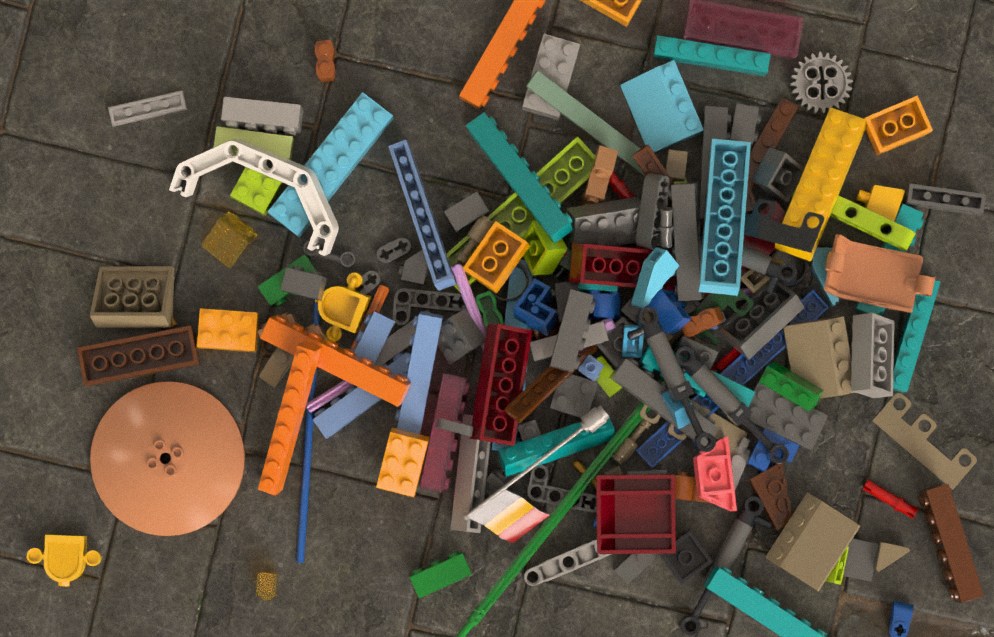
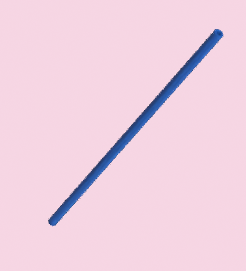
(306, 461)

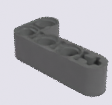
(654, 197)
(430, 305)
(546, 490)

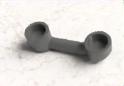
(346, 260)

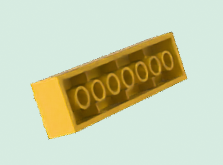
(824, 174)

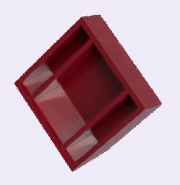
(635, 514)

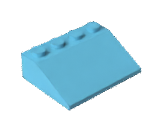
(662, 107)

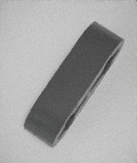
(396, 254)
(370, 287)
(454, 427)

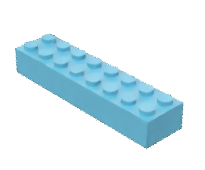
(335, 159)
(724, 217)

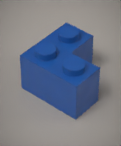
(532, 308)
(670, 311)
(758, 454)

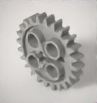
(804, 83)

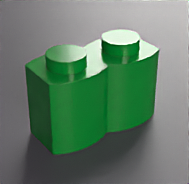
(487, 306)

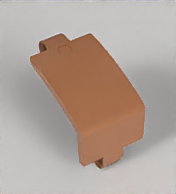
(875, 275)

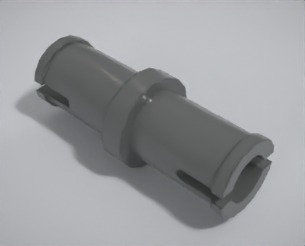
(666, 227)

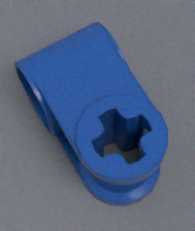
(900, 615)

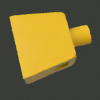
(882, 200)

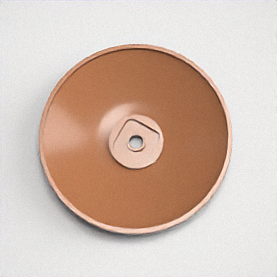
(203, 466)

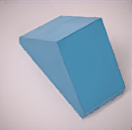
(632, 347)
(676, 410)

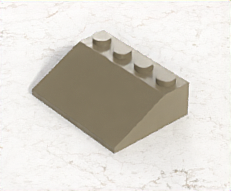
(133, 297)
(821, 354)
(812, 541)

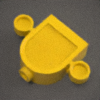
(344, 307)
(64, 557)

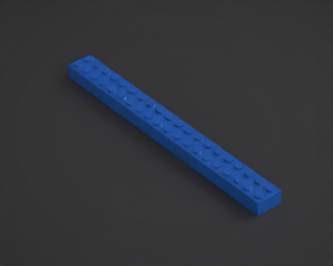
(739, 371)

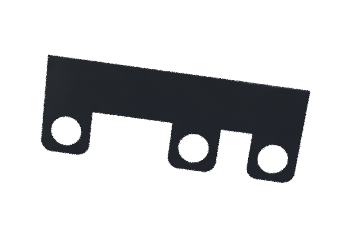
(763, 228)

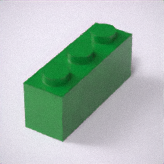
(272, 287)
(791, 386)
(440, 574)

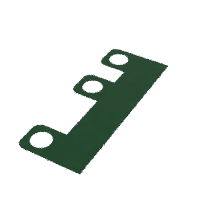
(722, 301)

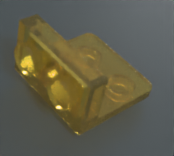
(229, 239)

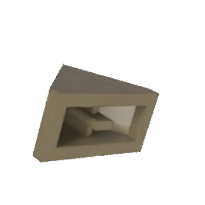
(676, 164)
(754, 280)
(888, 554)

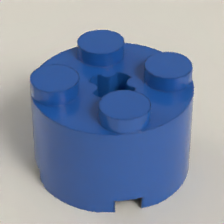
(606, 305)

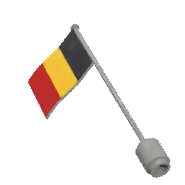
(511, 514)

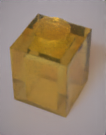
(266, 585)

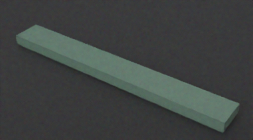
(583, 118)

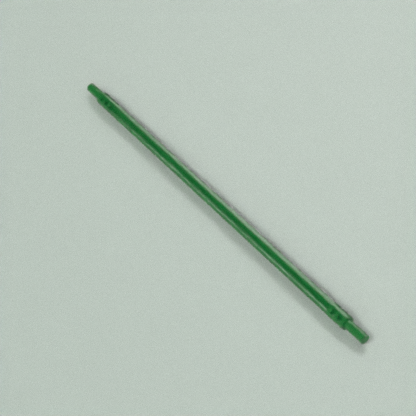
(553, 520)

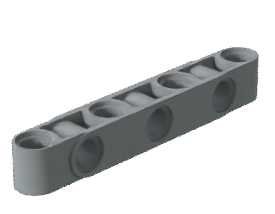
(554, 566)

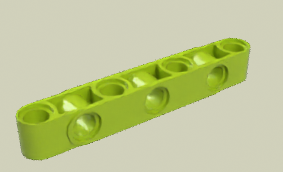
(872, 223)

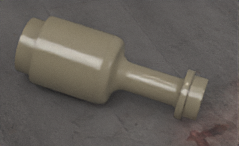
(475, 236)
(629, 445)

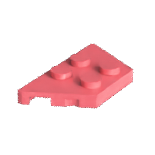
(715, 476)

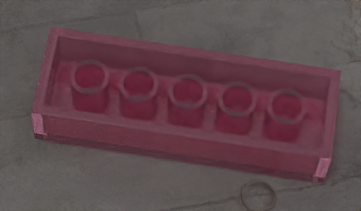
(743, 28)
(442, 441)

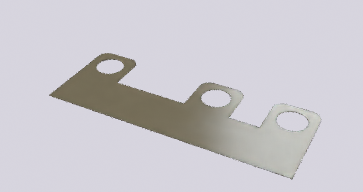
(725, 428)
(915, 443)

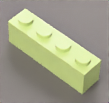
(275, 143)

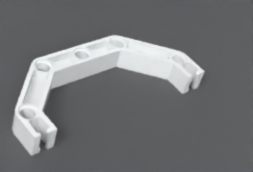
(283, 169)

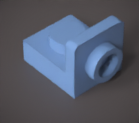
(591, 368)

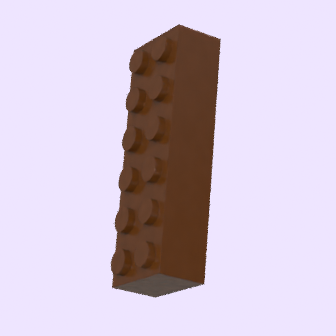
(138, 356)
(951, 543)

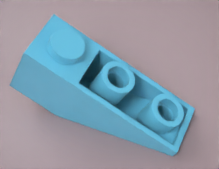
(817, 267)
(654, 273)

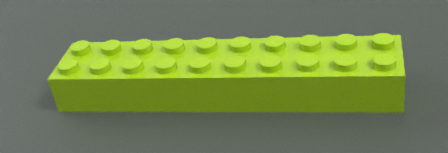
(561, 176)

